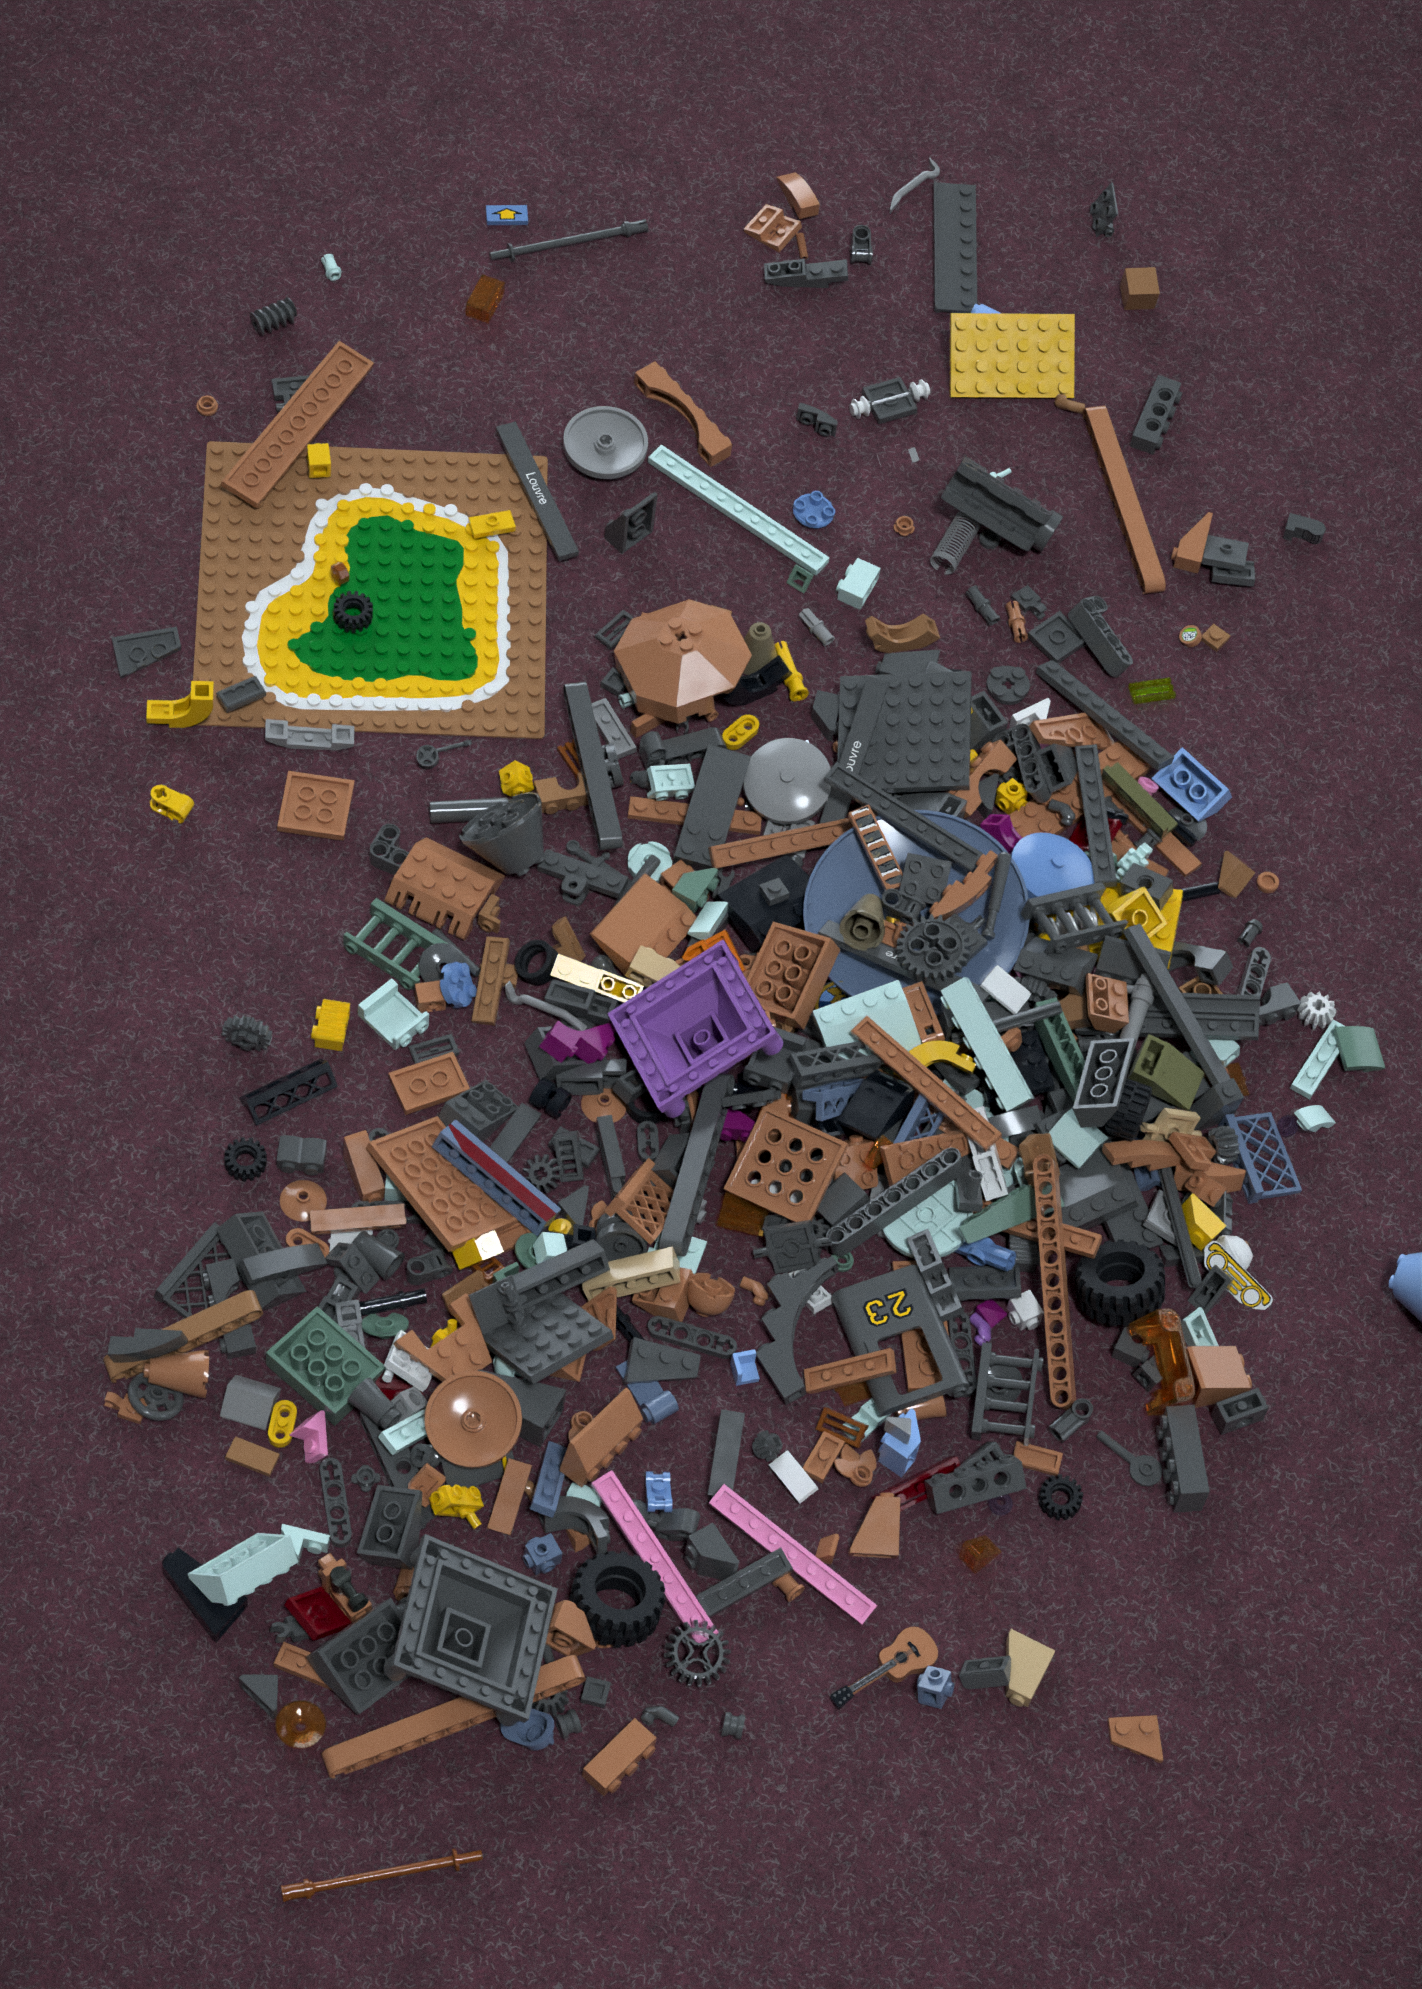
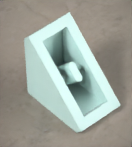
(1197, 1330)

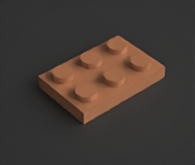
(428, 1083)

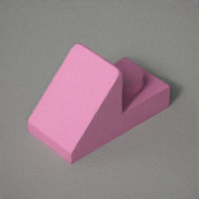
(314, 1436)

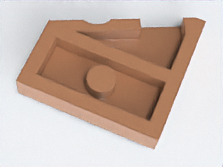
(1137, 1734)

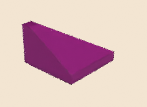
(991, 1312)

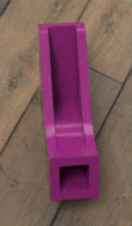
(1002, 830)
(585, 1044)
(736, 1125)

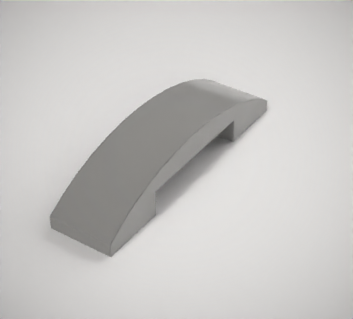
(297, 737)

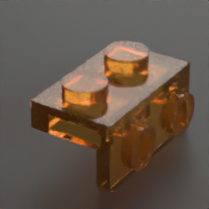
(741, 1215)

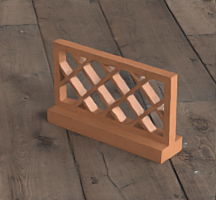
(633, 1191)

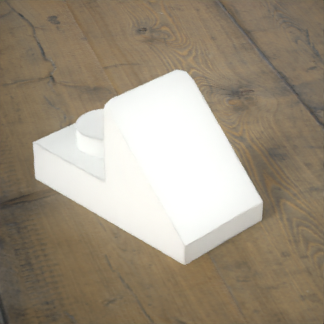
(1035, 712)

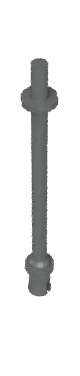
(626, 229)

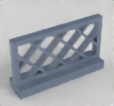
(1252, 1184)

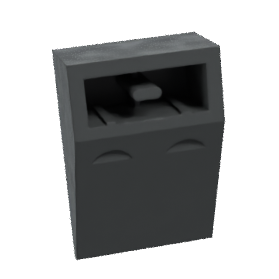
(937, 802)
(479, 1109)

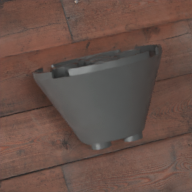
(508, 834)

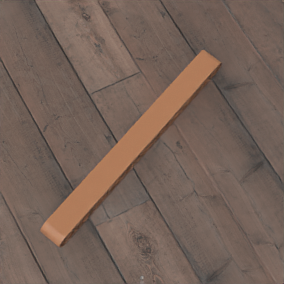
(1125, 499)
(1059, 1292)
(438, 1722)

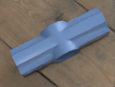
(987, 1252)

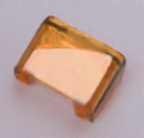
(1164, 1331)

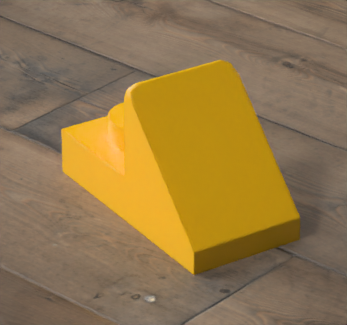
(477, 1251)

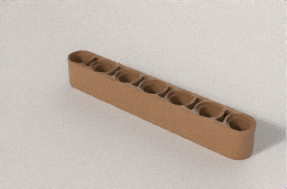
(199, 1329)

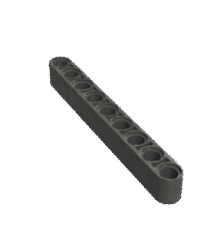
(592, 766)
(696, 1165)

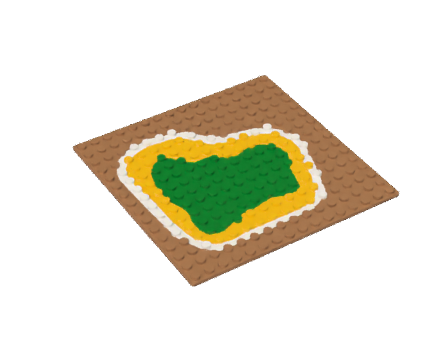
(440, 645)

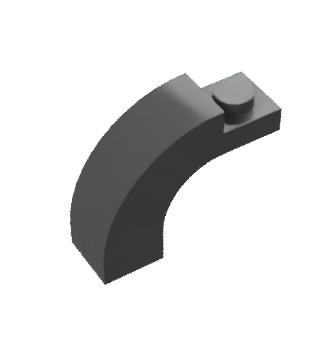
(580, 1516)

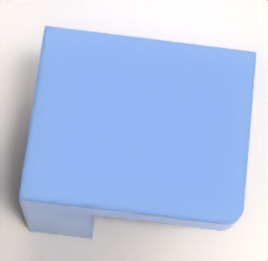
(744, 1367)

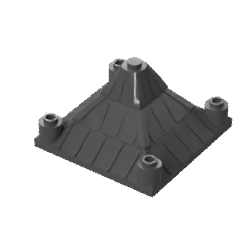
(473, 1629)

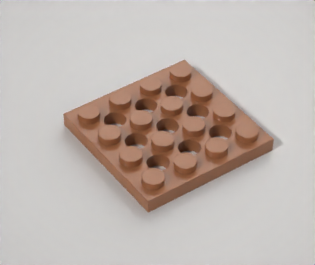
(759, 1142)

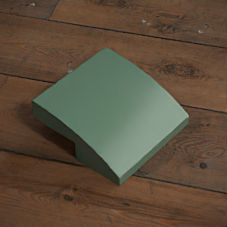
(1358, 1048)

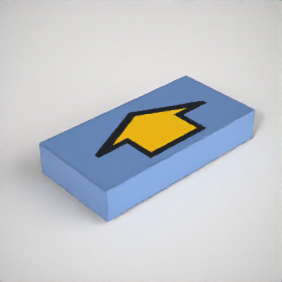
(506, 215)

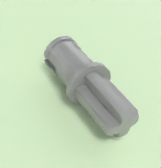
(816, 627)

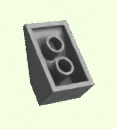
(632, 524)
(543, 1062)
(392, 1527)

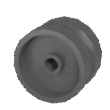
(618, 1237)

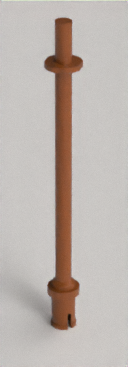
(309, 1888)

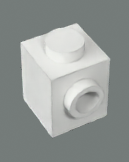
(1025, 1311)

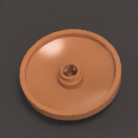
(473, 1419)

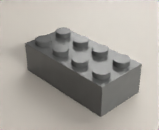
(1183, 1459)

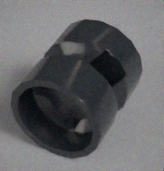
(543, 1094)

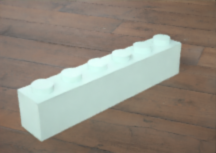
(987, 1045)

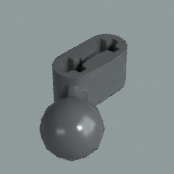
(670, 1526)

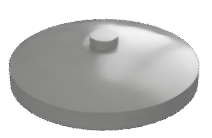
(605, 442)
(787, 781)

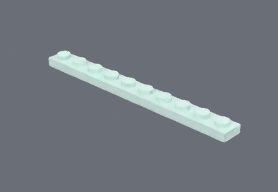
(738, 510)

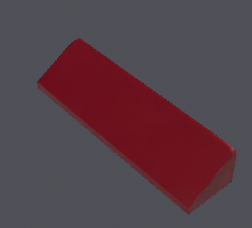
(915, 1484)

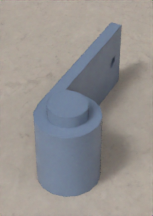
(651, 1398)

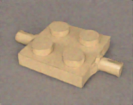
(1171, 1121)

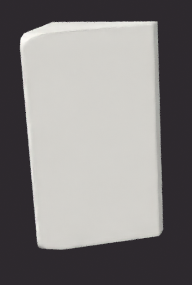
(1005, 989)

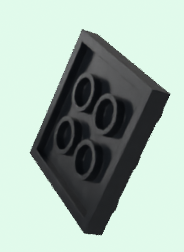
(1031, 1064)

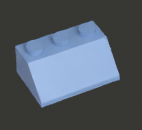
(1192, 786)

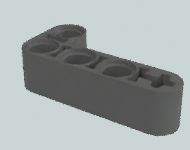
(1099, 636)
(1024, 745)
(678, 749)
(388, 848)

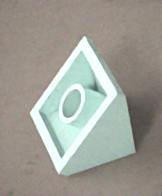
(1075, 1142)

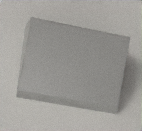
(249, 1402)

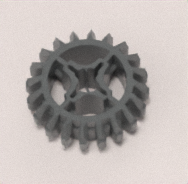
(690, 1644)

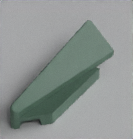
(1003, 1213)

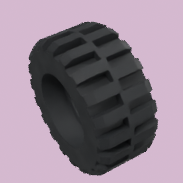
(1120, 1262)
(623, 1574)

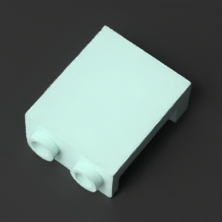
(392, 1015)

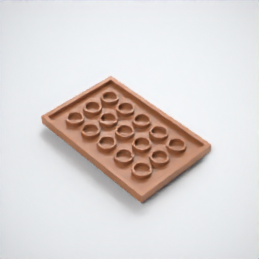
(436, 1188)

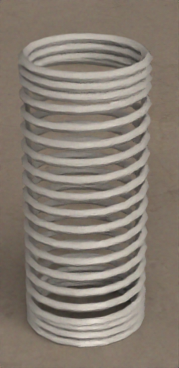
(942, 554)

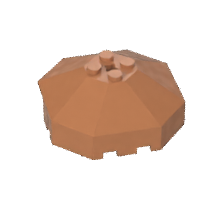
(682, 676)

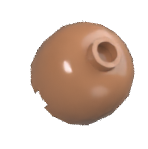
(709, 1295)

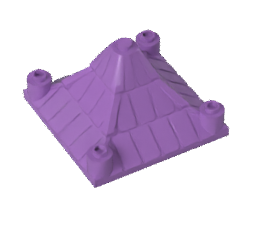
(693, 1027)

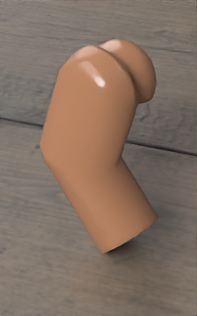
(757, 1288)

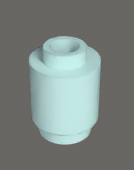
(585, 1493)

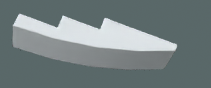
(989, 1164)

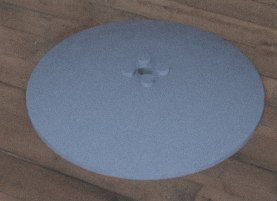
(847, 875)

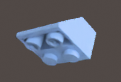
(896, 1454)

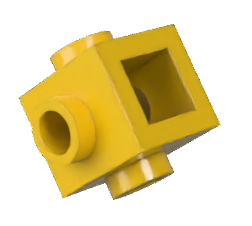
(516, 779)
(1011, 796)

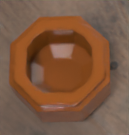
(339, 573)

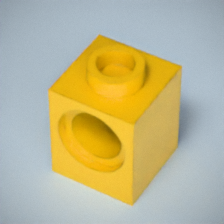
(318, 460)

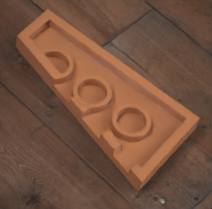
(1071, 731)
(907, 1156)

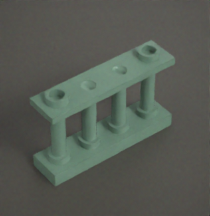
(398, 925)

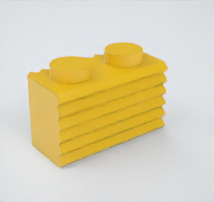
(332, 1024)

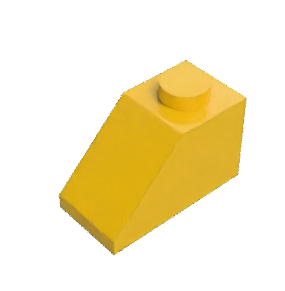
(1201, 1222)

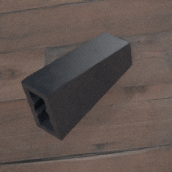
(213, 1617)

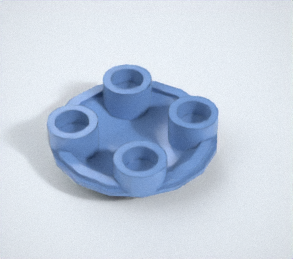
(813, 510)

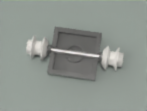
(889, 400)

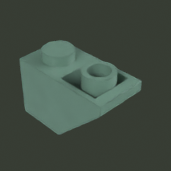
(695, 886)

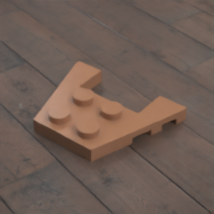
(457, 1352)

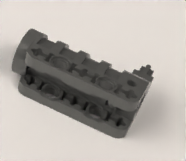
(1000, 507)

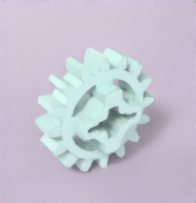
(1133, 856)

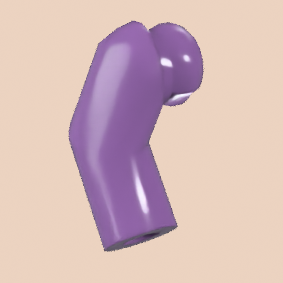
(983, 1329)

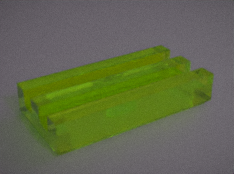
(1151, 683)

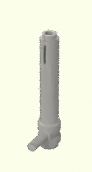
(1141, 1000)

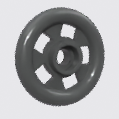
(154, 1397)

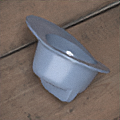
(532, 1734)

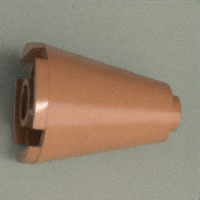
(180, 1372)

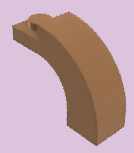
(903, 637)

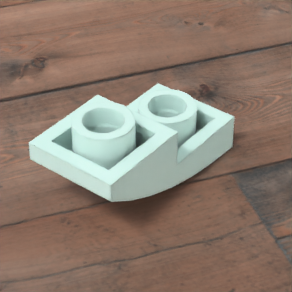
(1313, 1118)

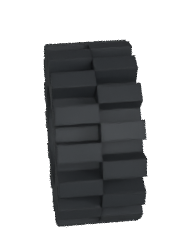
(353, 601)
(247, 1147)
(1066, 1486)

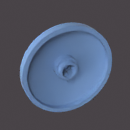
(1051, 864)

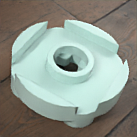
(641, 853)

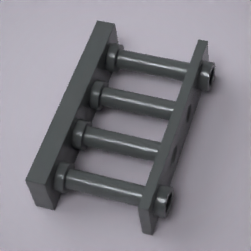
(1073, 899)
(984, 1402)

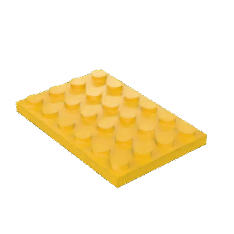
(1011, 355)

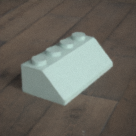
(244, 1567)

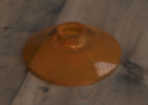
(300, 1713)

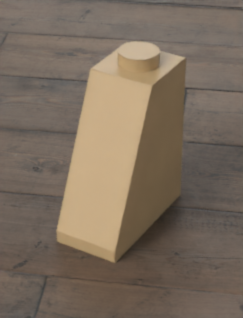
(1028, 1667)

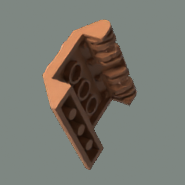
(443, 885)

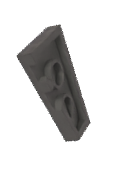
(144, 648)

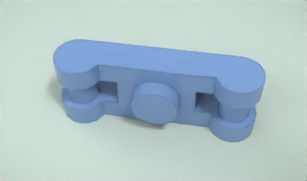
(658, 1492)

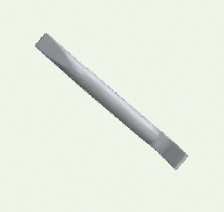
(914, 183)
(544, 1006)

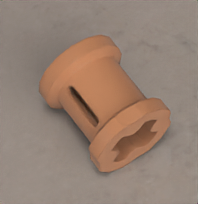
(789, 1586)

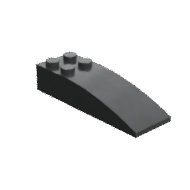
(711, 806)

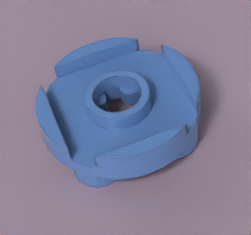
(457, 984)

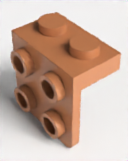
(854, 1165)

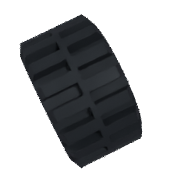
(1131, 1110)

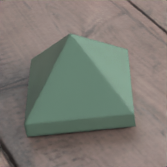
(802, 574)

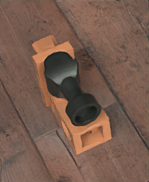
(338, 1582)

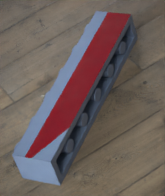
(496, 1177)

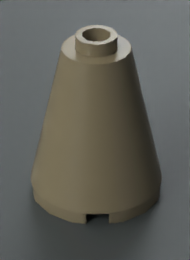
(761, 645)
(864, 923)

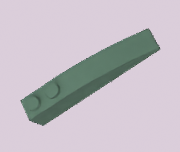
(1061, 1049)

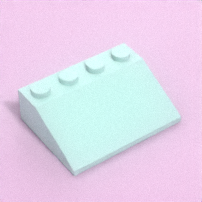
(883, 1005)

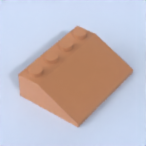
(643, 917)
(791, 973)

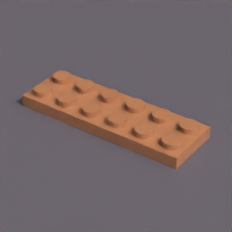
(917, 1357)

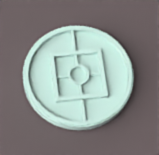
(938, 1215)

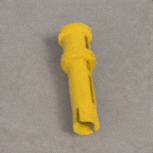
(794, 681)

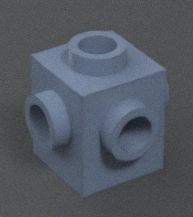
(542, 1554)
(934, 1687)

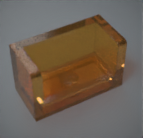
(485, 298)

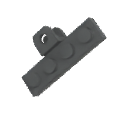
(581, 876)

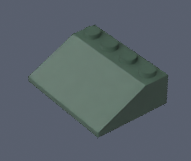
(323, 1364)

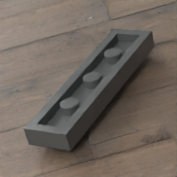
(744, 1582)

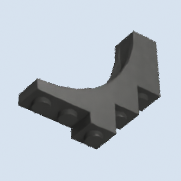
(780, 1324)

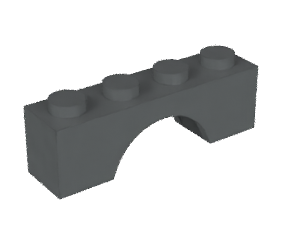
(1210, 963)
(1278, 1004)
(223, 1281)

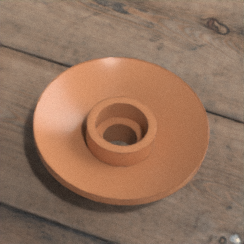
(594, 1107)
(298, 1208)

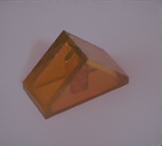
(978, 1553)

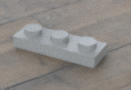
(612, 728)

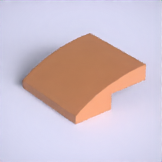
(767, 221)

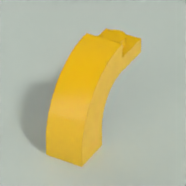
(184, 711)
(941, 1051)

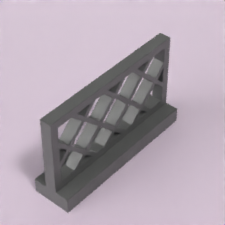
(186, 1268)

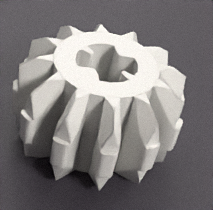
(1316, 1010)

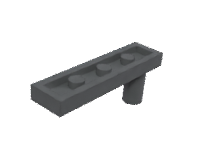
(968, 1186)

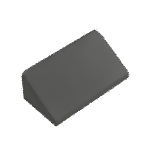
(1171, 1255)
(986, 1672)

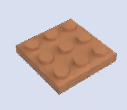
(315, 805)

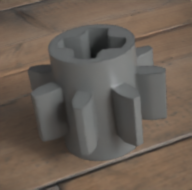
(767, 1445)

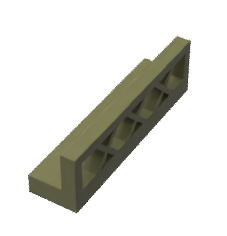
(1138, 800)

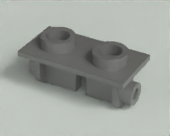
(1221, 1210)

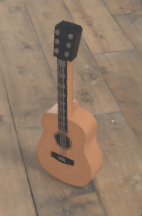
(906, 1656)

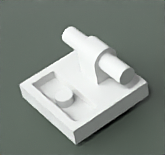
(401, 1364)

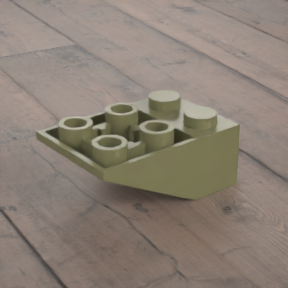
(1167, 1072)

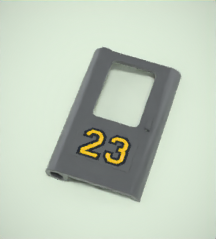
(891, 1307)

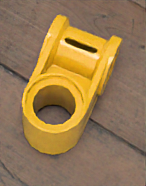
(172, 804)

